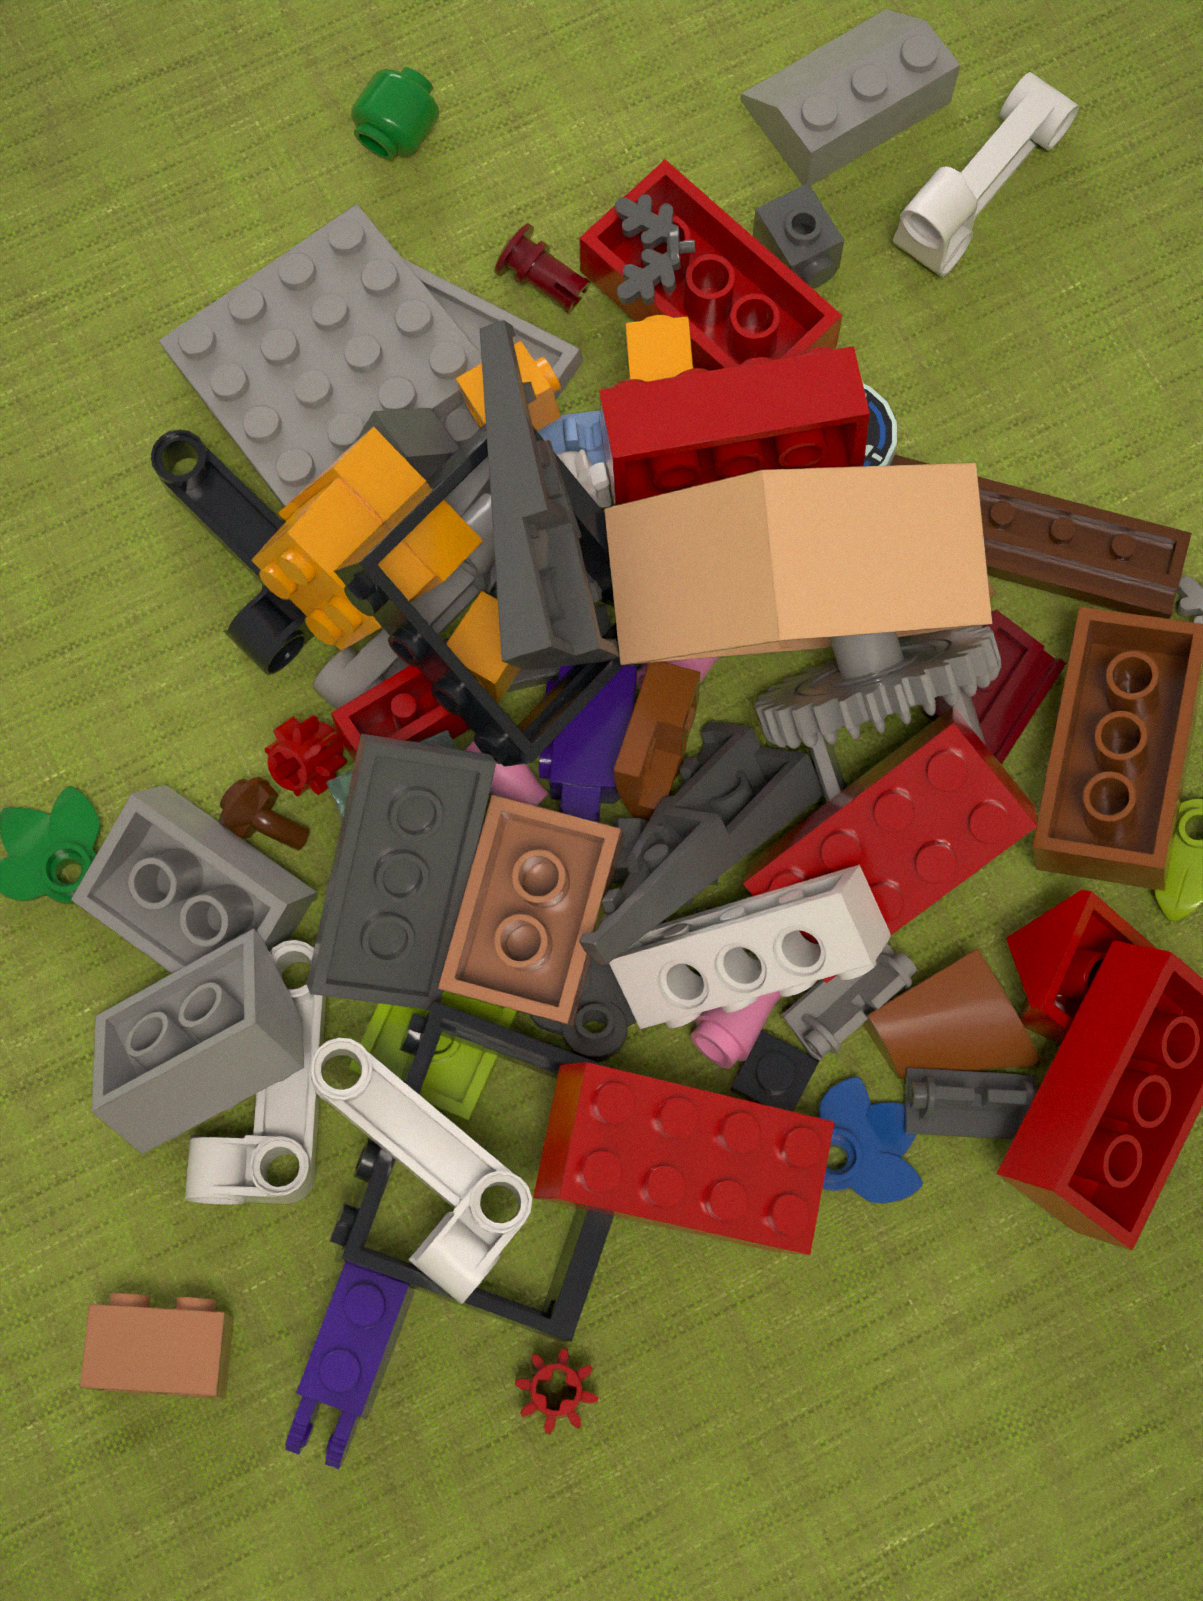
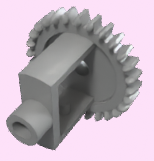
(874, 679)

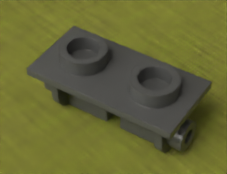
(966, 1103)

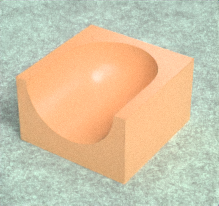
(797, 560)

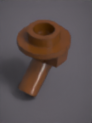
(248, 809)

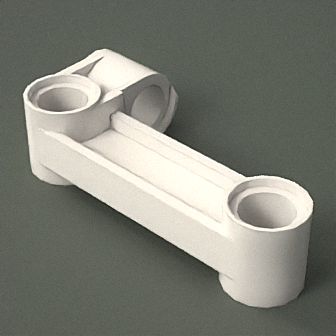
(941, 216)
(284, 1123)
(439, 1155)

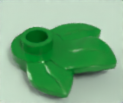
(46, 844)

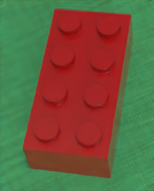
(731, 289)
(734, 422)
(909, 822)
(1115, 1098)
(684, 1158)

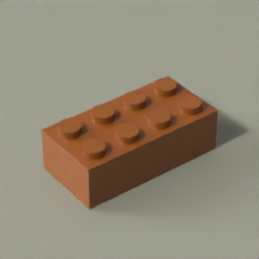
(1120, 748)

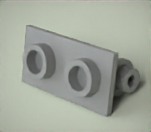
(839, 1007)

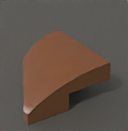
(656, 737)
(952, 1023)

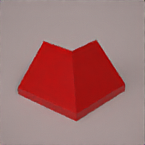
(1061, 957)

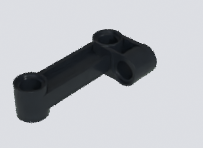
(268, 627)

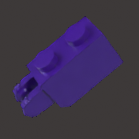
(586, 751)
(350, 1356)

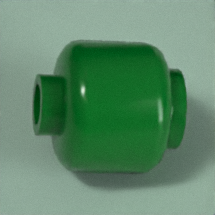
(394, 113)

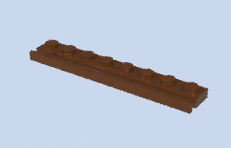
(1079, 549)

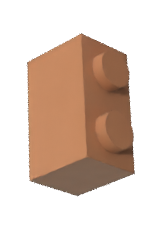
(157, 1348)

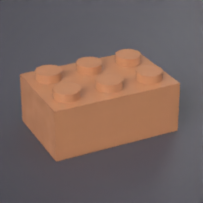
(527, 906)

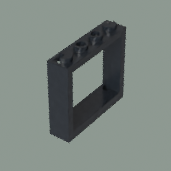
(422, 647)
(374, 1166)

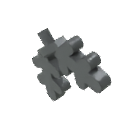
(658, 267)

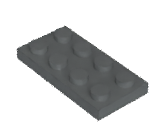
(399, 871)

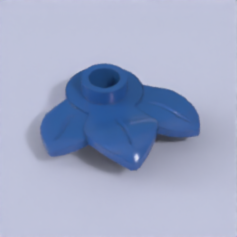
(872, 1144)

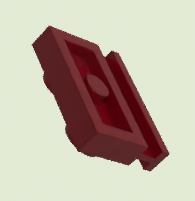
(1018, 690)

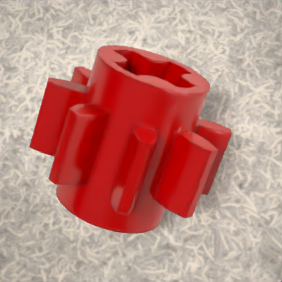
(305, 755)
(546, 1375)

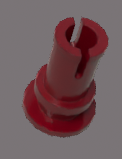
(541, 269)

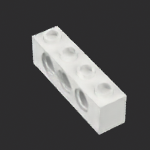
(830, 907)

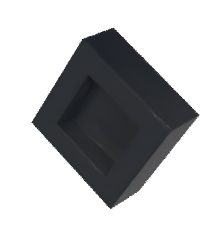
(774, 1073)

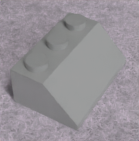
(854, 93)
(186, 883)
(195, 1044)

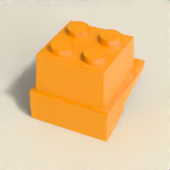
(336, 517)

